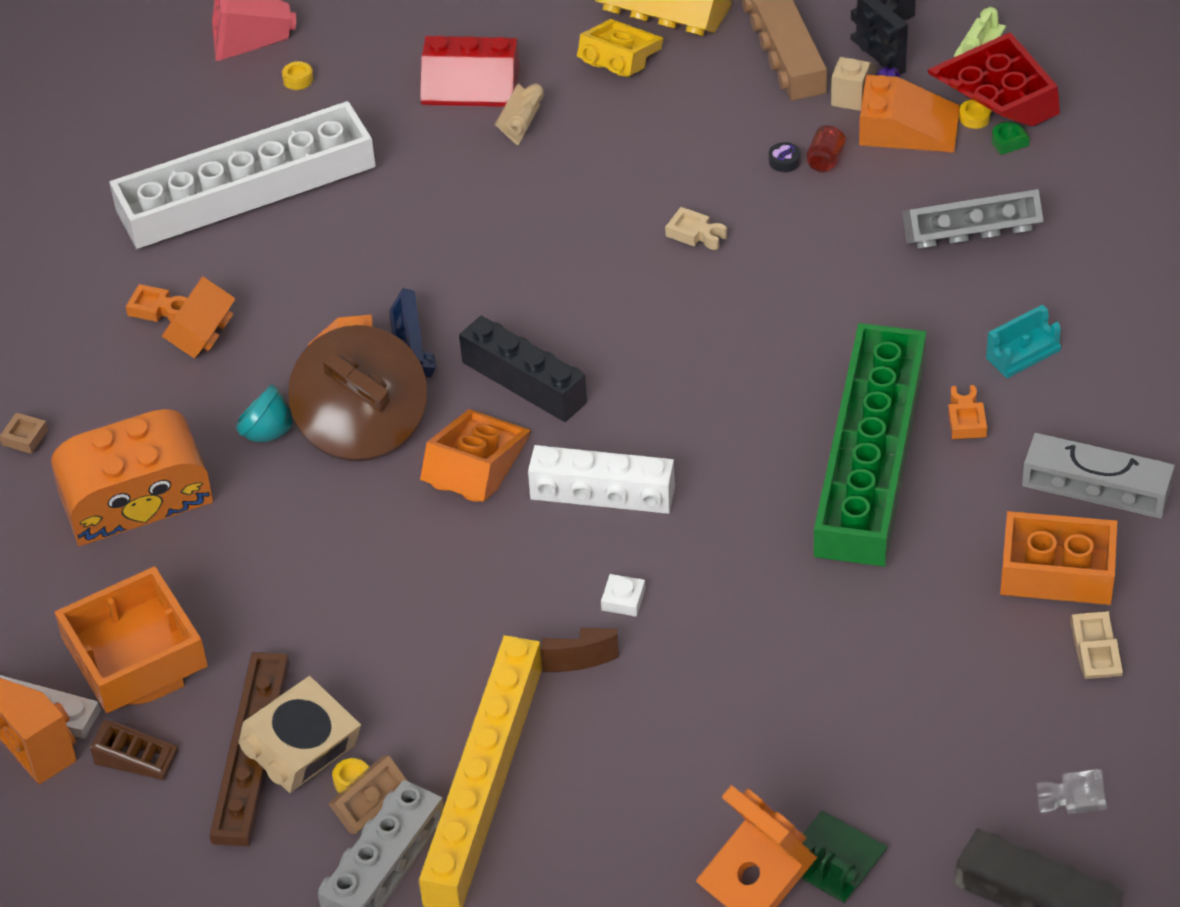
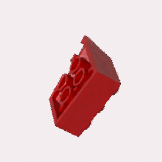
(1003, 80)

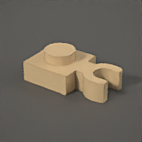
(692, 227)

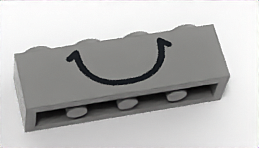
(1098, 475)

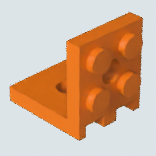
(761, 841)

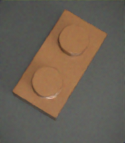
(366, 794)

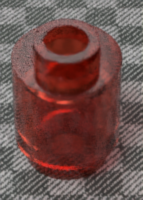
(825, 148)

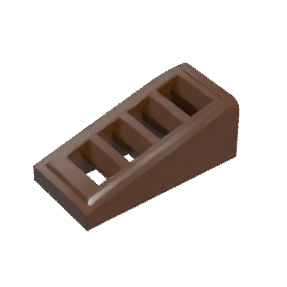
(112, 739)

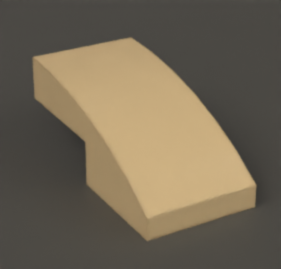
(1095, 645)

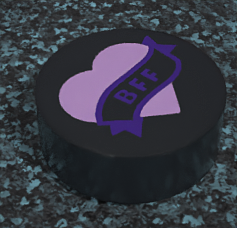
(784, 157)

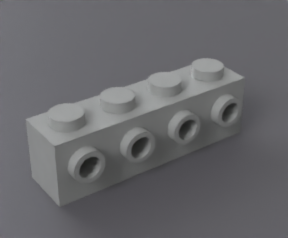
(972, 216)
(384, 850)

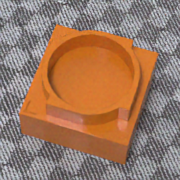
(132, 641)

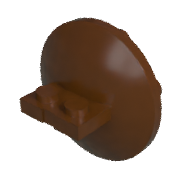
(357, 393)

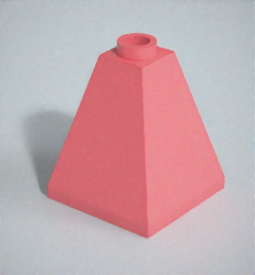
(249, 25)

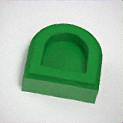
(1009, 137)

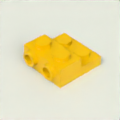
(618, 47)

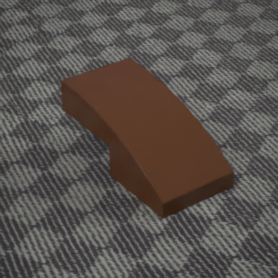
(590, 650)

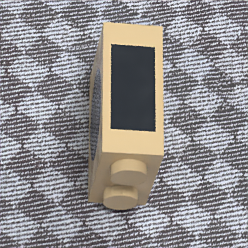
(299, 734)

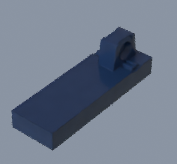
(407, 328)

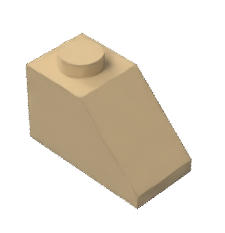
(849, 82)

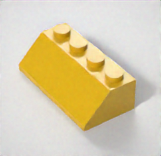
(695, 14)

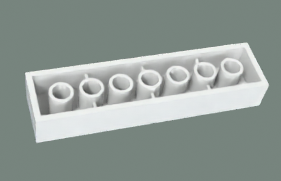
(242, 174)

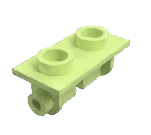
(982, 31)

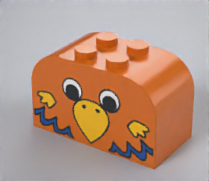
(129, 475)

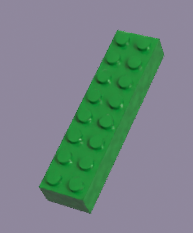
(870, 445)

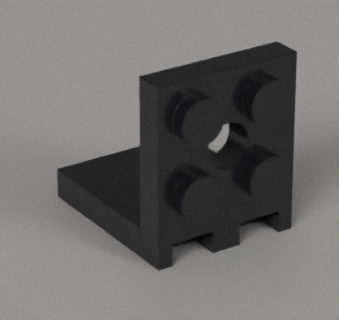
(883, 30)

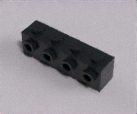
(523, 368)

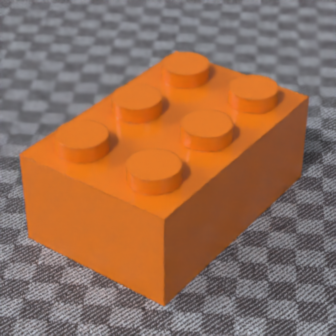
(1059, 558)

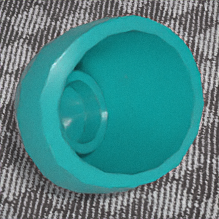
(266, 417)

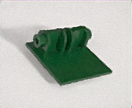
(842, 856)

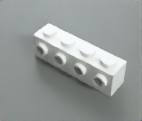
(601, 479)

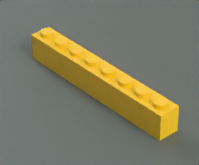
(481, 774)

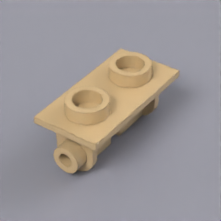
(519, 111)

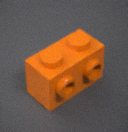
(199, 317)

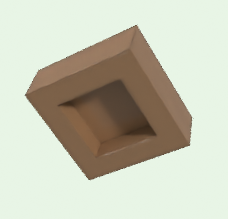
(23, 433)

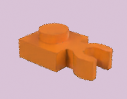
(152, 303)
(966, 416)

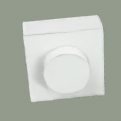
(623, 595)

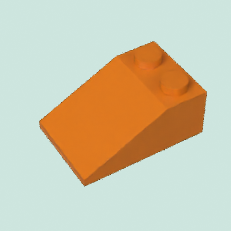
(906, 116)
(472, 455)
(35, 731)

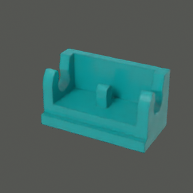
(1023, 342)

